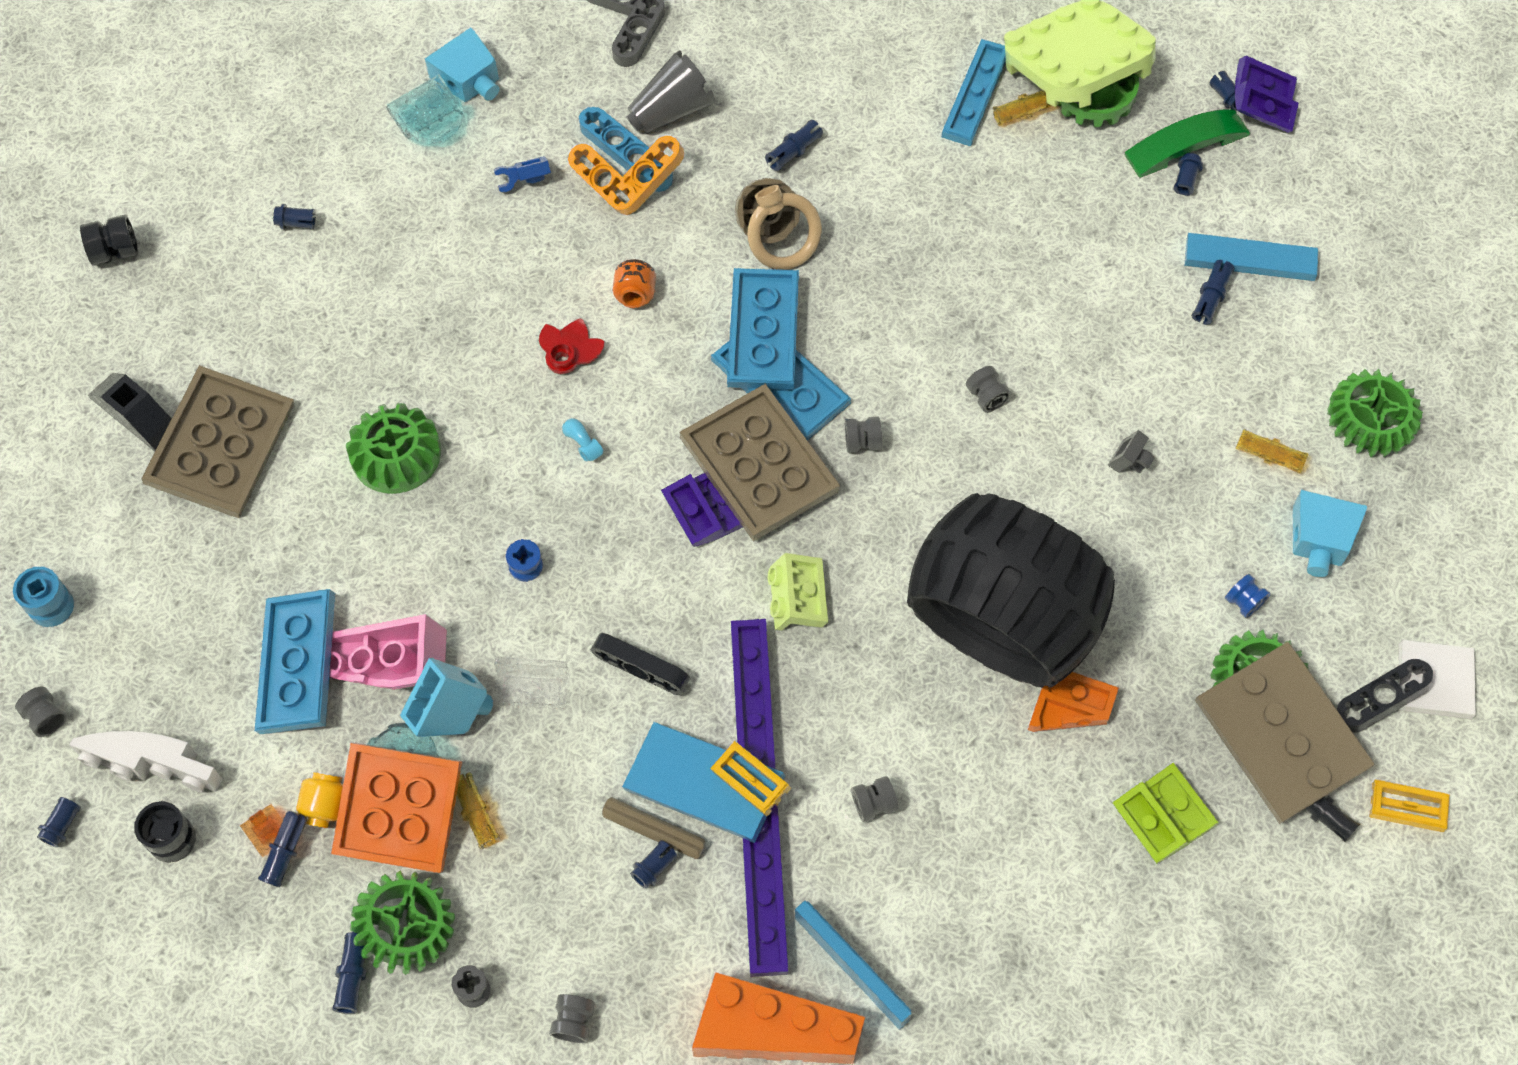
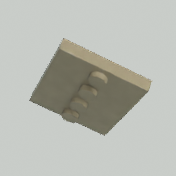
(218, 442)
(759, 462)
(1284, 732)

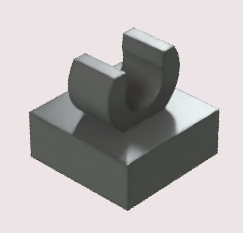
(1131, 454)

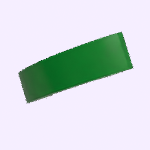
(1185, 137)

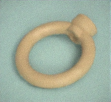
(771, 201)

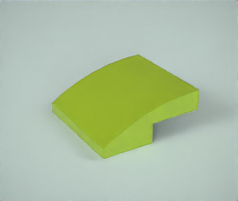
(1165, 813)

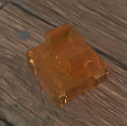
(263, 828)

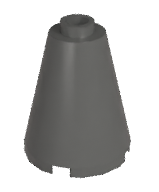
(670, 95)

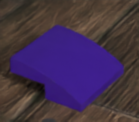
(1265, 93)
(700, 509)

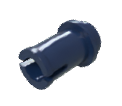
(1225, 88)
(1189, 166)
(294, 217)
(58, 822)
(652, 865)

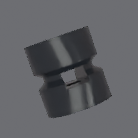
(109, 240)
(165, 831)

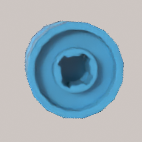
(43, 596)

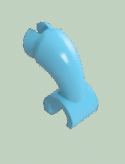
(589, 448)

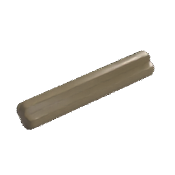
(653, 828)

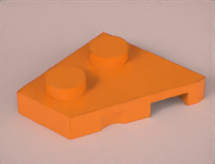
(1073, 704)

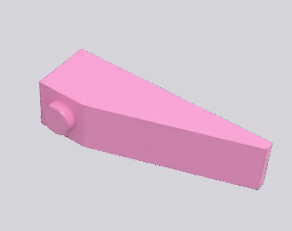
(387, 652)

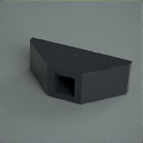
(132, 408)

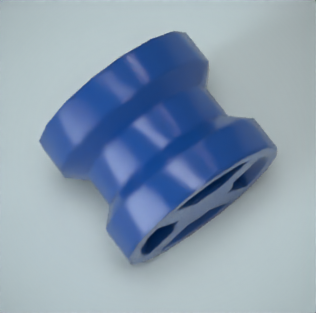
(527, 568)
(1247, 595)

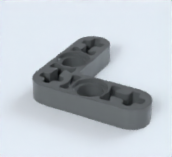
(636, 17)

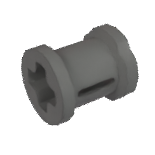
(460, 983)

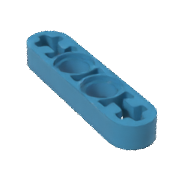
(622, 151)

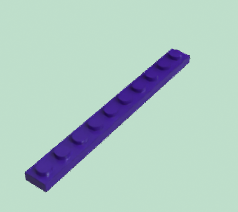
(763, 858)

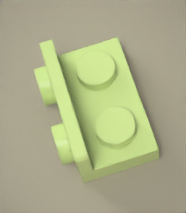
(797, 591)

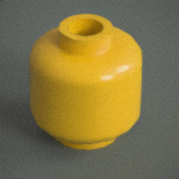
(320, 799)

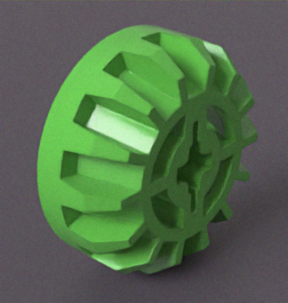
(1116, 97)
(395, 467)

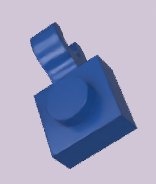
(530, 170)

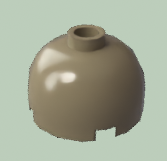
(776, 225)

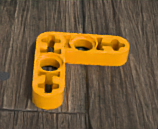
(630, 182)

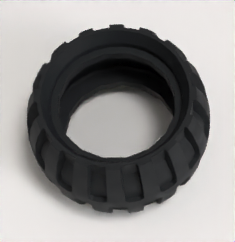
(1012, 589)

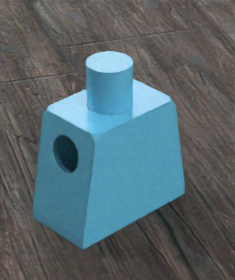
(465, 67)
(1324, 530)
(445, 701)

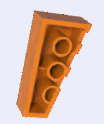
(773, 1025)

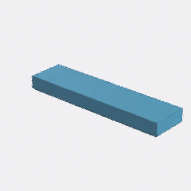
(975, 93)
(1252, 256)
(853, 964)

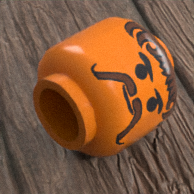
(634, 283)

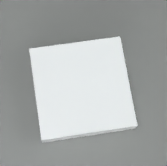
(1453, 679)

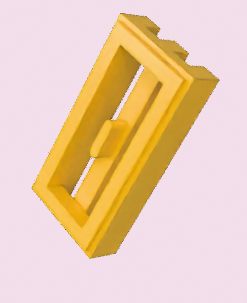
(773, 797)
(1405, 818)

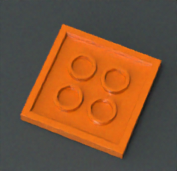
(396, 807)

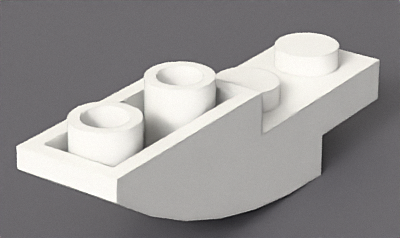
(140, 752)

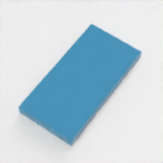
(763, 328)
(812, 401)
(295, 662)
(677, 775)

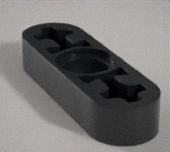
(640, 663)
(1401, 673)

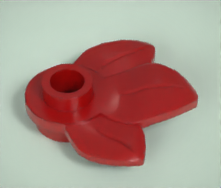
(569, 343)

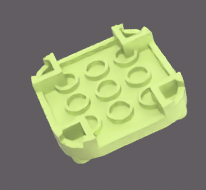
(1079, 51)

